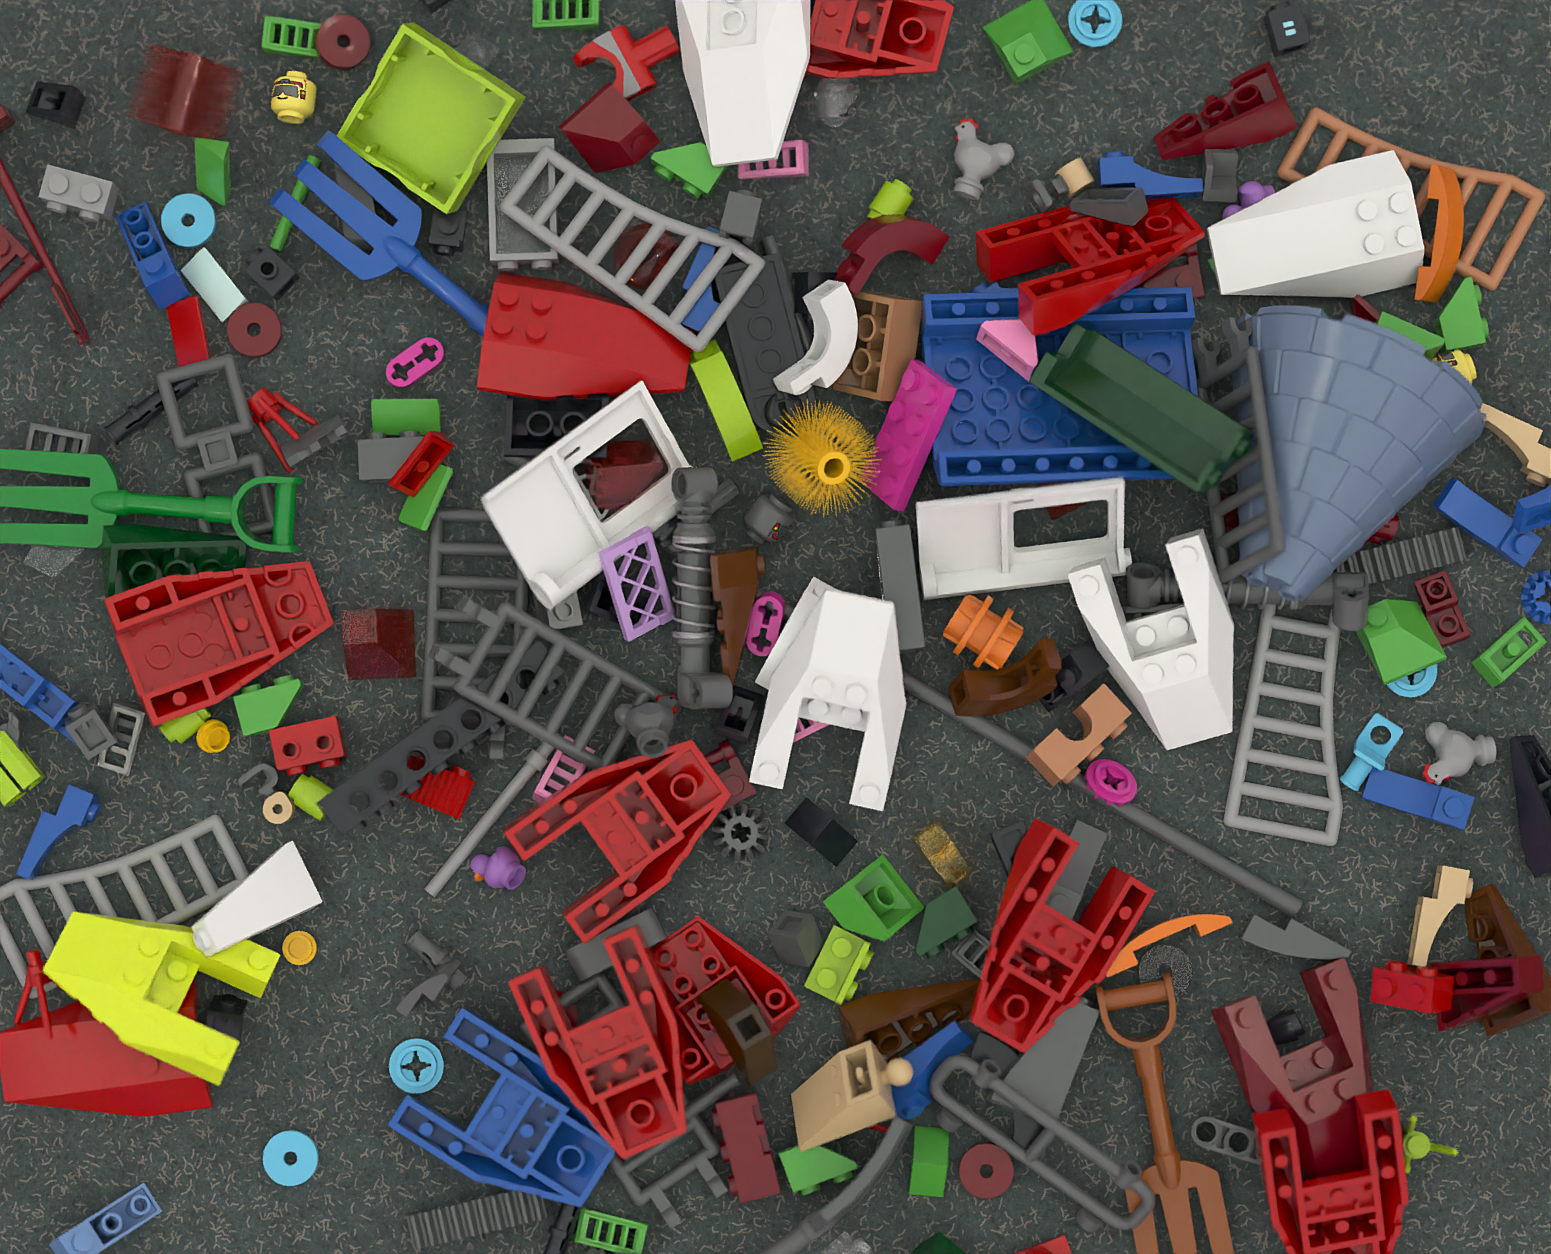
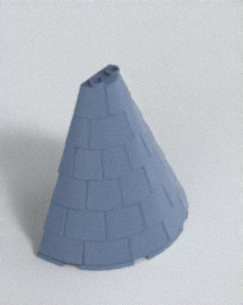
(1352, 436)

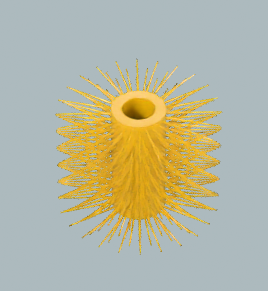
(821, 457)

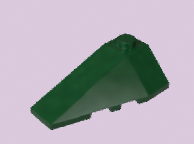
(147, 553)

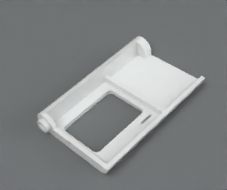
(549, 517)
(971, 547)

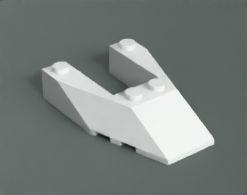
(1172, 661)
(841, 674)

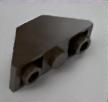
(740, 1030)

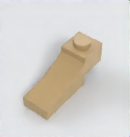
(1524, 442)
(1450, 888)

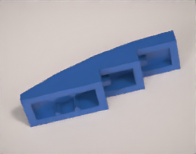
(35, 691)

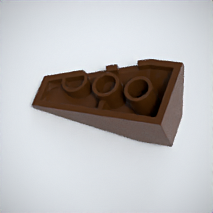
(906, 1015)

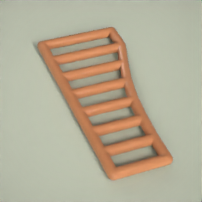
(1470, 175)

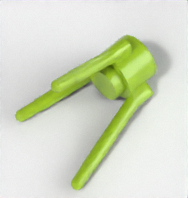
(1417, 1144)

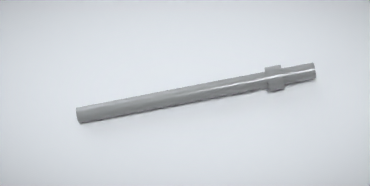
(536, 761)

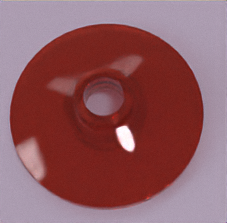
(648, 269)

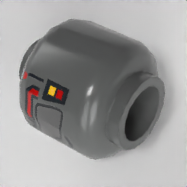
(769, 518)

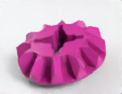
(1115, 775)

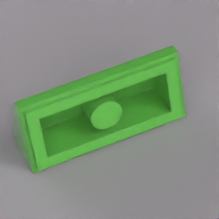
(213, 169)
(402, 415)
(420, 510)

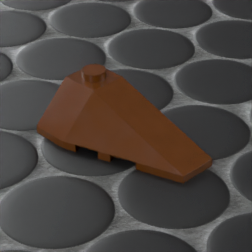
(736, 584)
(1500, 935)

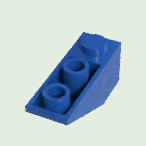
(152, 256)

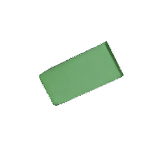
(1507, 653)

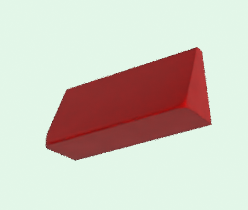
(188, 331)
(421, 463)

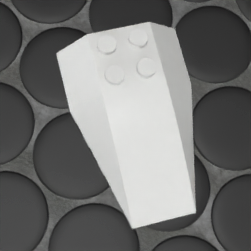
(1324, 235)

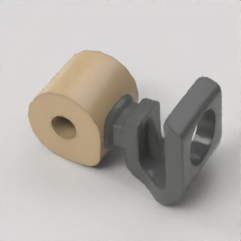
(1069, 180)
(277, 806)

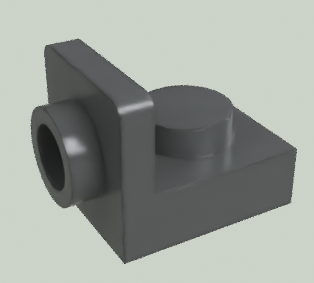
(89, 729)

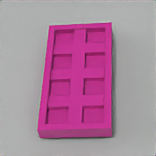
(908, 434)

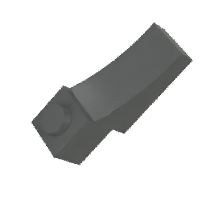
(1071, 884)

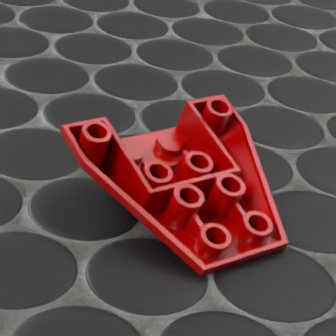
(697, 960)

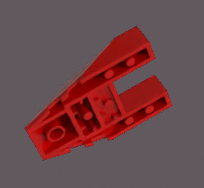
(877, 37)
(1103, 254)
(641, 818)
(1039, 956)
(620, 1065)
(1342, 1211)

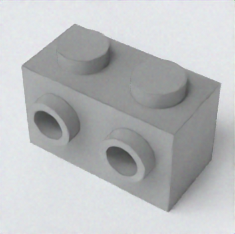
(78, 192)

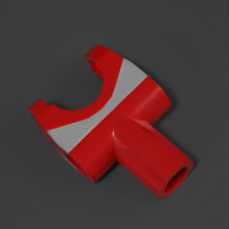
(630, 57)

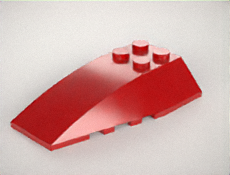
(567, 341)
(213, 632)
(93, 1069)

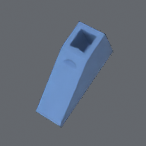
(109, 1224)

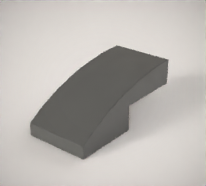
(430, 985)

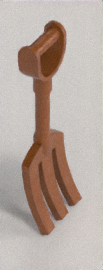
(1169, 1174)

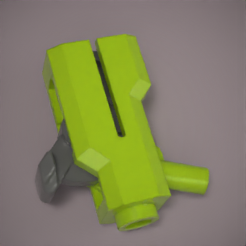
(17, 769)

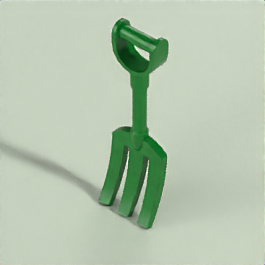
(106, 501)

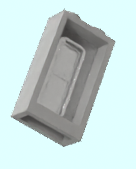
(509, 241)

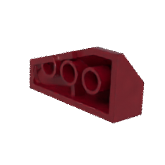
(1244, 116)

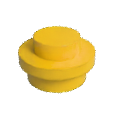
(213, 736)
(299, 948)

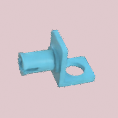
(1370, 753)

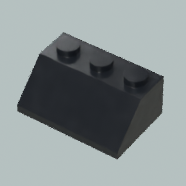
(538, 424)

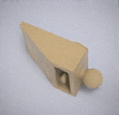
(847, 1095)

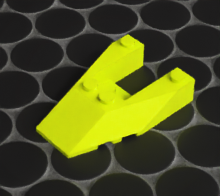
(138, 976)

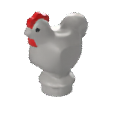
(976, 160)
(1455, 753)

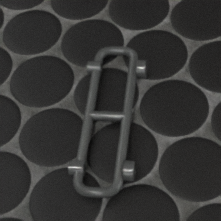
(1092, 1213)

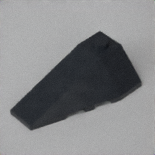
(1533, 800)

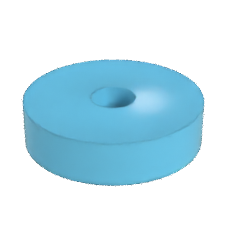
(177, 210)
(306, 1154)

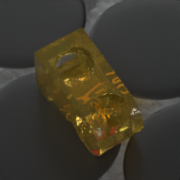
(942, 854)

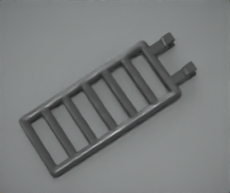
(1210, 374)
(435, 614)
(560, 643)
(621, 1168)

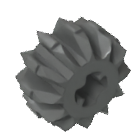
(745, 822)

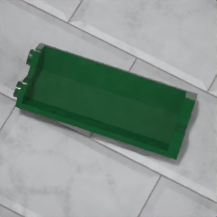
(1142, 408)

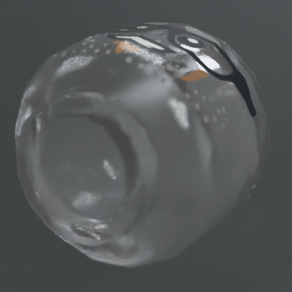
(835, 101)

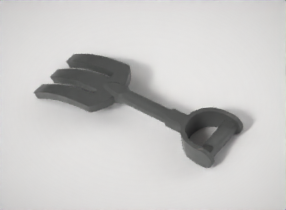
(825, 1218)

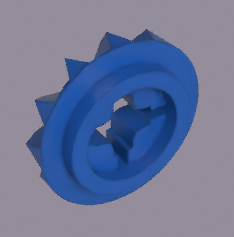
(1533, 589)

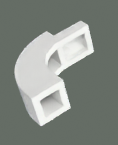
(833, 340)
(791, 630)

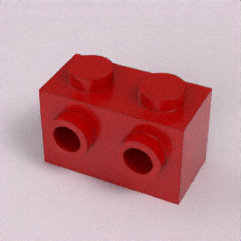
(308, 744)
(1412, 988)

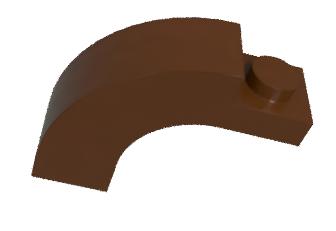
(1009, 687)

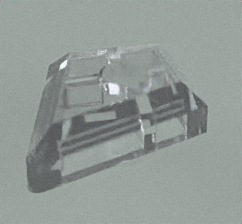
(52, 559)

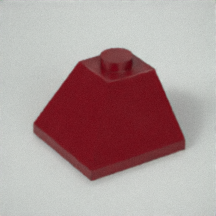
(609, 131)

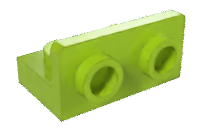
(838, 964)

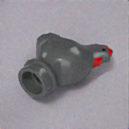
(649, 723)

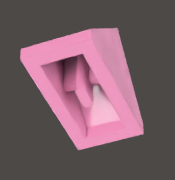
(1012, 344)

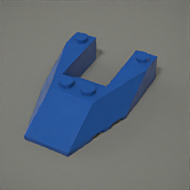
(525, 1129)

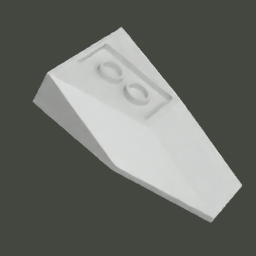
(744, 72)

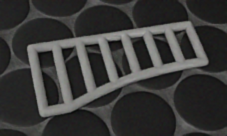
(659, 223)
(1324, 733)
(123, 866)

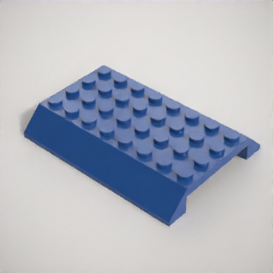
(1014, 431)

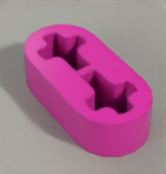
(410, 356)
(759, 622)

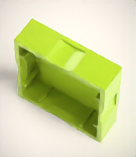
(430, 117)

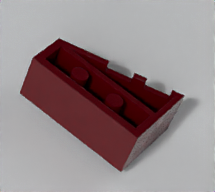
(1488, 986)
(746, 1147)

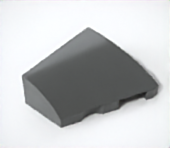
(314, 440)

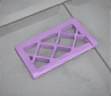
(628, 547)

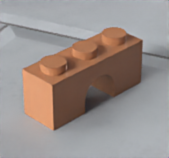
(1101, 717)

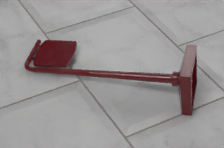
(57, 287)

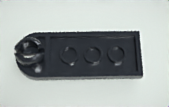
(764, 342)

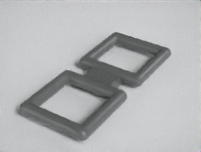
(216, 444)

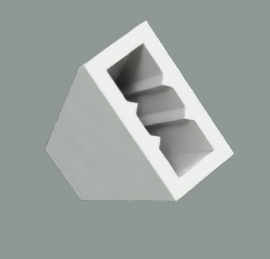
(264, 899)

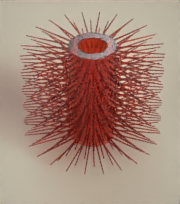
(185, 93)

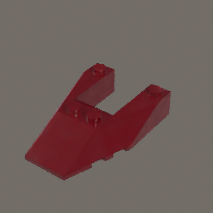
(1313, 1080)

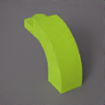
(725, 401)

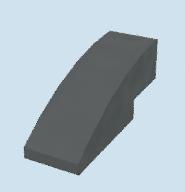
(1291, 940)

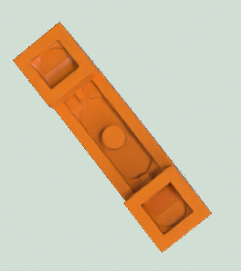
(1448, 235)
(1202, 924)

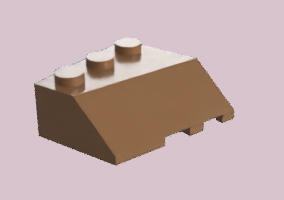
(883, 345)

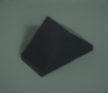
(56, 103)
(602, 606)
(739, 717)
(821, 832)

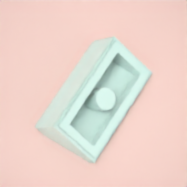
(213, 285)

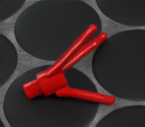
(36, 978)

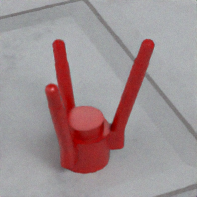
(267, 407)

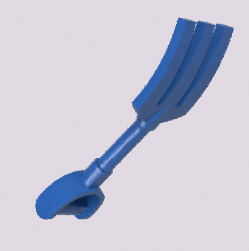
(392, 246)

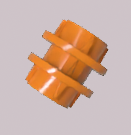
(983, 632)

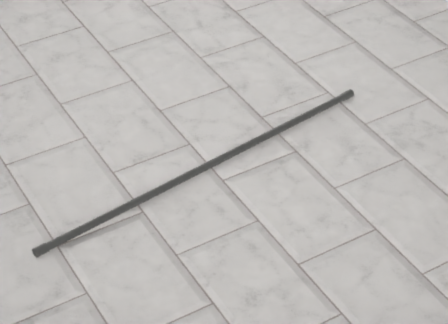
(1270, 893)

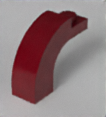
(883, 236)

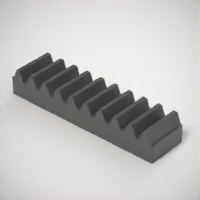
(1407, 556)
(474, 1217)

